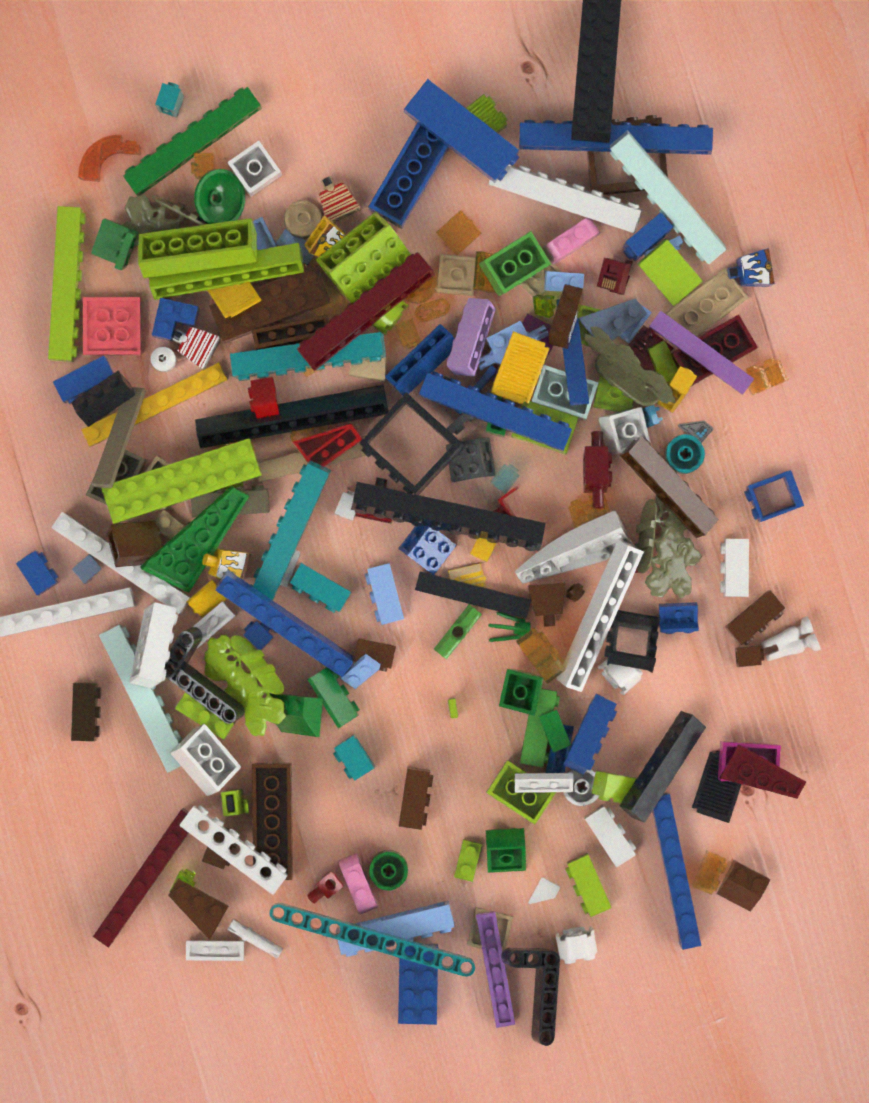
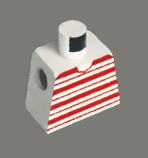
(196, 345)

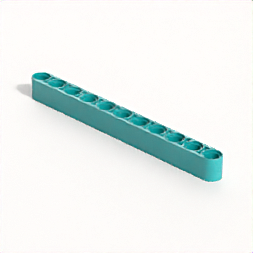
(380, 946)

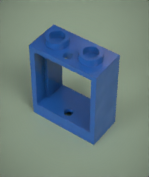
(647, 237)
(791, 487)

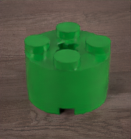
(397, 863)

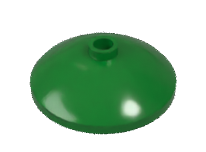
(228, 197)

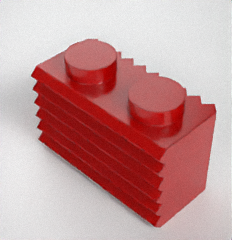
(264, 397)

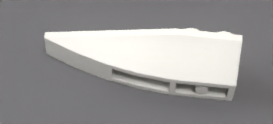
(576, 549)

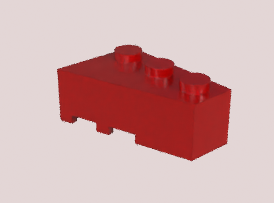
(329, 445)

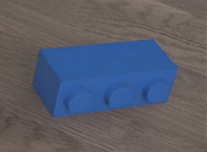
(83, 379)

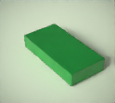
(554, 730)

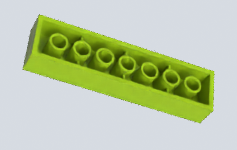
(182, 481)

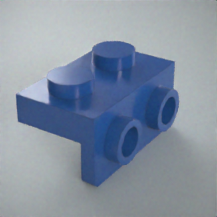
(678, 617)

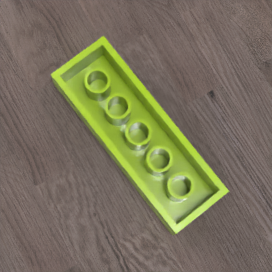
(197, 248)

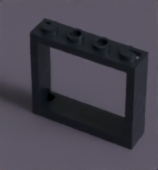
(394, 474)

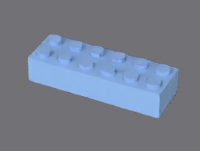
(406, 924)

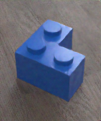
(171, 313)

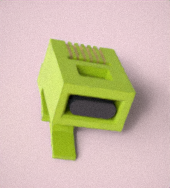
(234, 803)

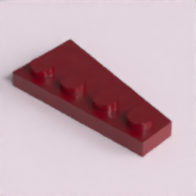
(754, 771)

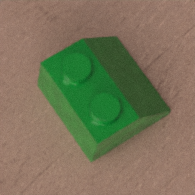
(521, 691)
(505, 850)

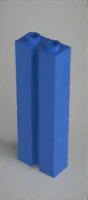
(462, 131)

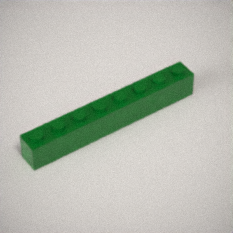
(194, 140)

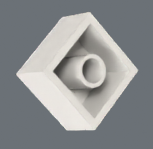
(254, 168)

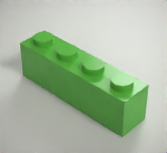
(535, 739)

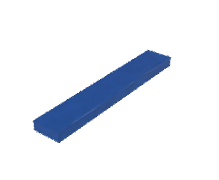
(575, 369)

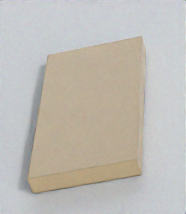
(708, 303)

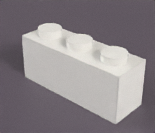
(735, 568)
(610, 835)

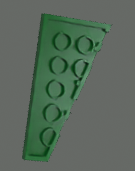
(182, 556)

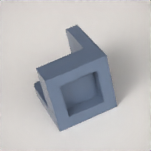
(86, 569)

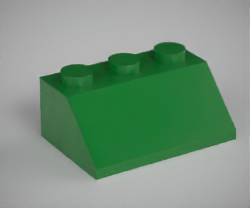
(334, 697)
(301, 713)

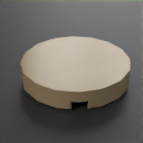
(302, 218)

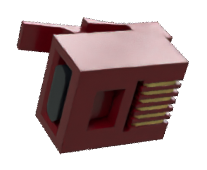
(614, 275)

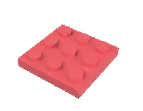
(111, 325)

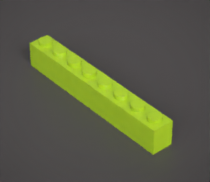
(270, 264)
(65, 284)

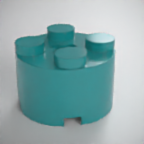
(693, 448)

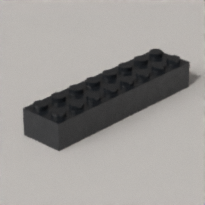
(596, 71)

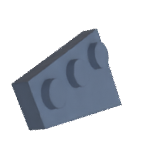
(614, 319)

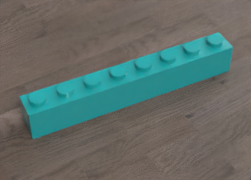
(287, 358)
(290, 528)

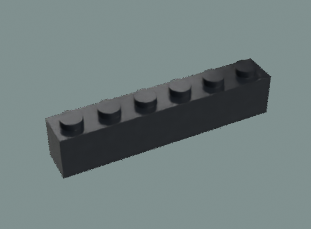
(662, 766)

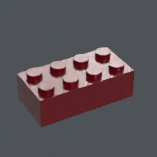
(728, 339)

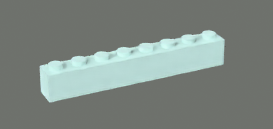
(667, 197)
(144, 699)

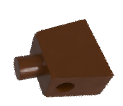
(547, 601)

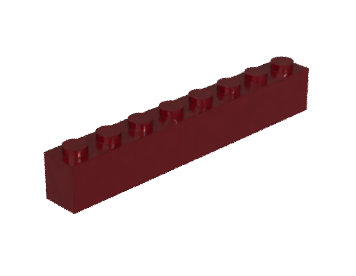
(365, 311)
(142, 881)

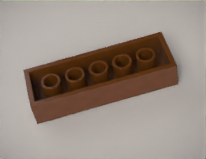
(280, 302)
(273, 814)

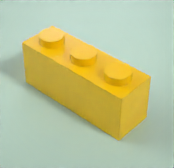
(680, 386)

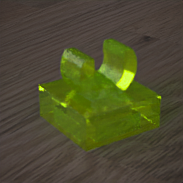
(543, 305)

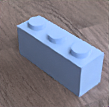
(384, 594)

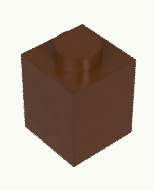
(749, 656)

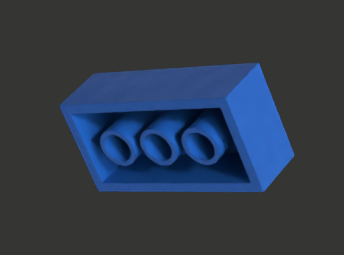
(417, 990)

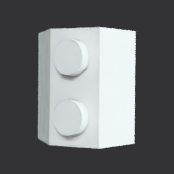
(622, 428)

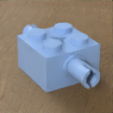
(500, 340)

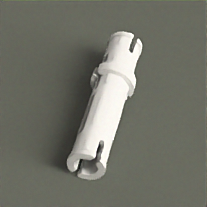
(252, 937)

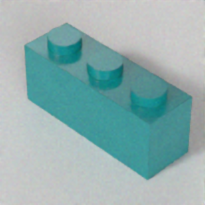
(320, 588)

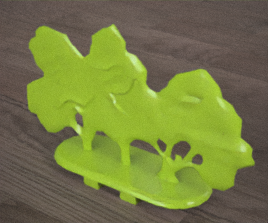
(244, 685)

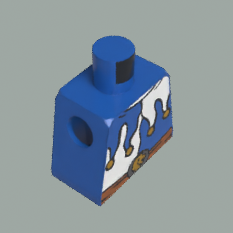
(753, 270)

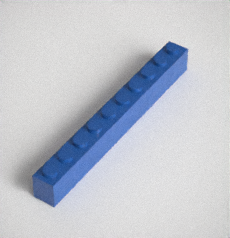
(651, 138)

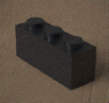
(103, 398)

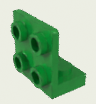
(115, 243)

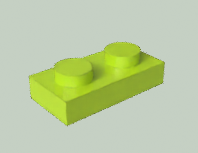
(467, 860)

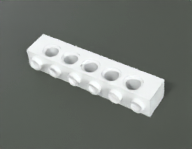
(191, 825)

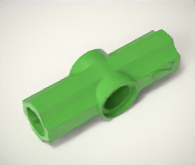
(449, 641)

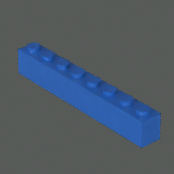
(494, 411)
(284, 623)
(676, 873)

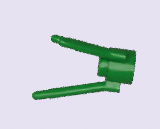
(519, 628)

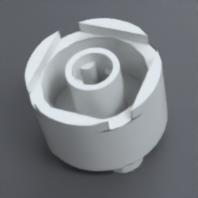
(621, 676)
(582, 797)
(576, 944)

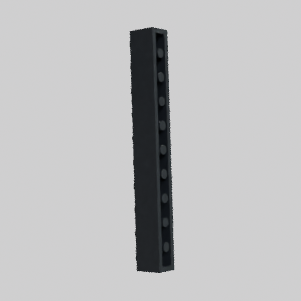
(292, 416)
(448, 516)

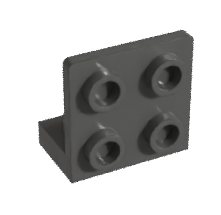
(472, 461)

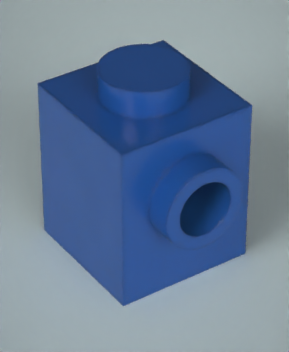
(258, 634)

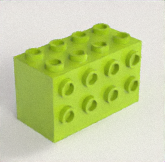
(363, 257)

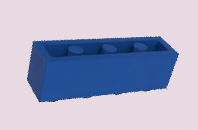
(420, 360)
(589, 734)

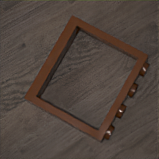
(626, 186)

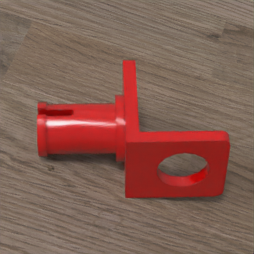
(504, 508)
(325, 888)

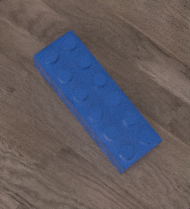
(408, 176)

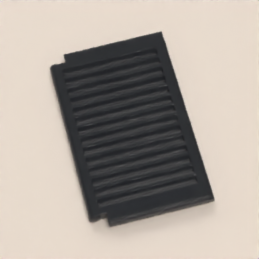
(714, 796)

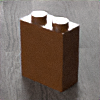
(133, 542)

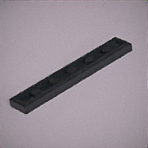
(472, 594)

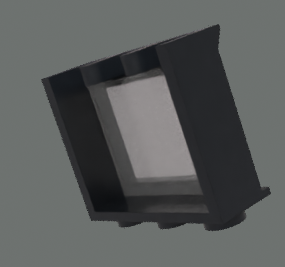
(633, 640)

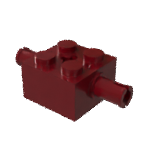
(596, 469)

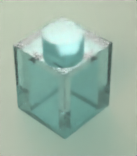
(505, 478)

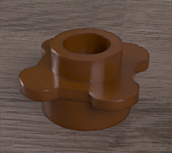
(575, 592)

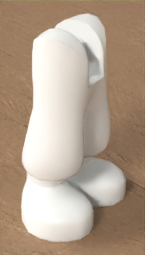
(789, 642)

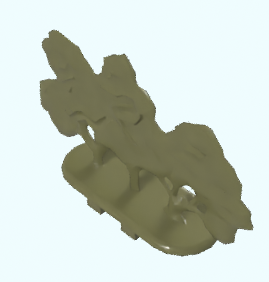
(142, 215)
(624, 371)
(672, 549)

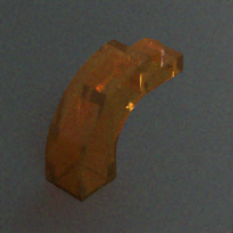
(99, 151)

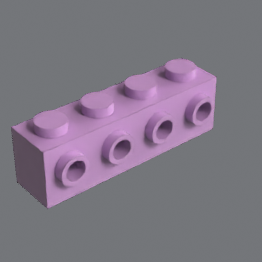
(471, 337)

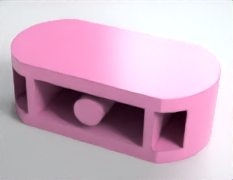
(571, 240)
(358, 884)

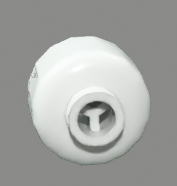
(166, 365)

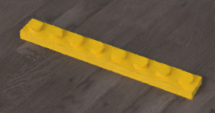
(160, 401)

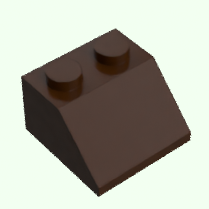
(743, 886)

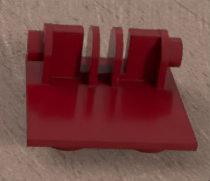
(641, 342)

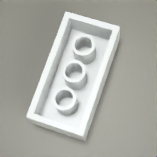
(153, 645)

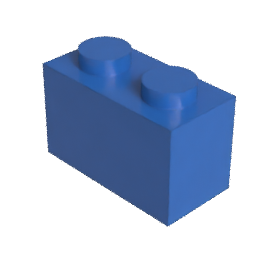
(37, 572)

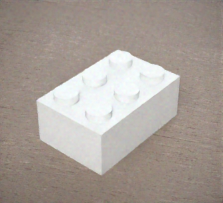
(205, 760)

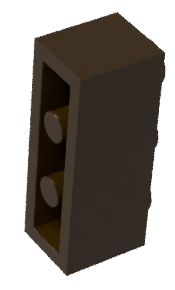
(85, 712)

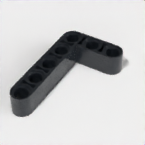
(197, 680)
(541, 988)

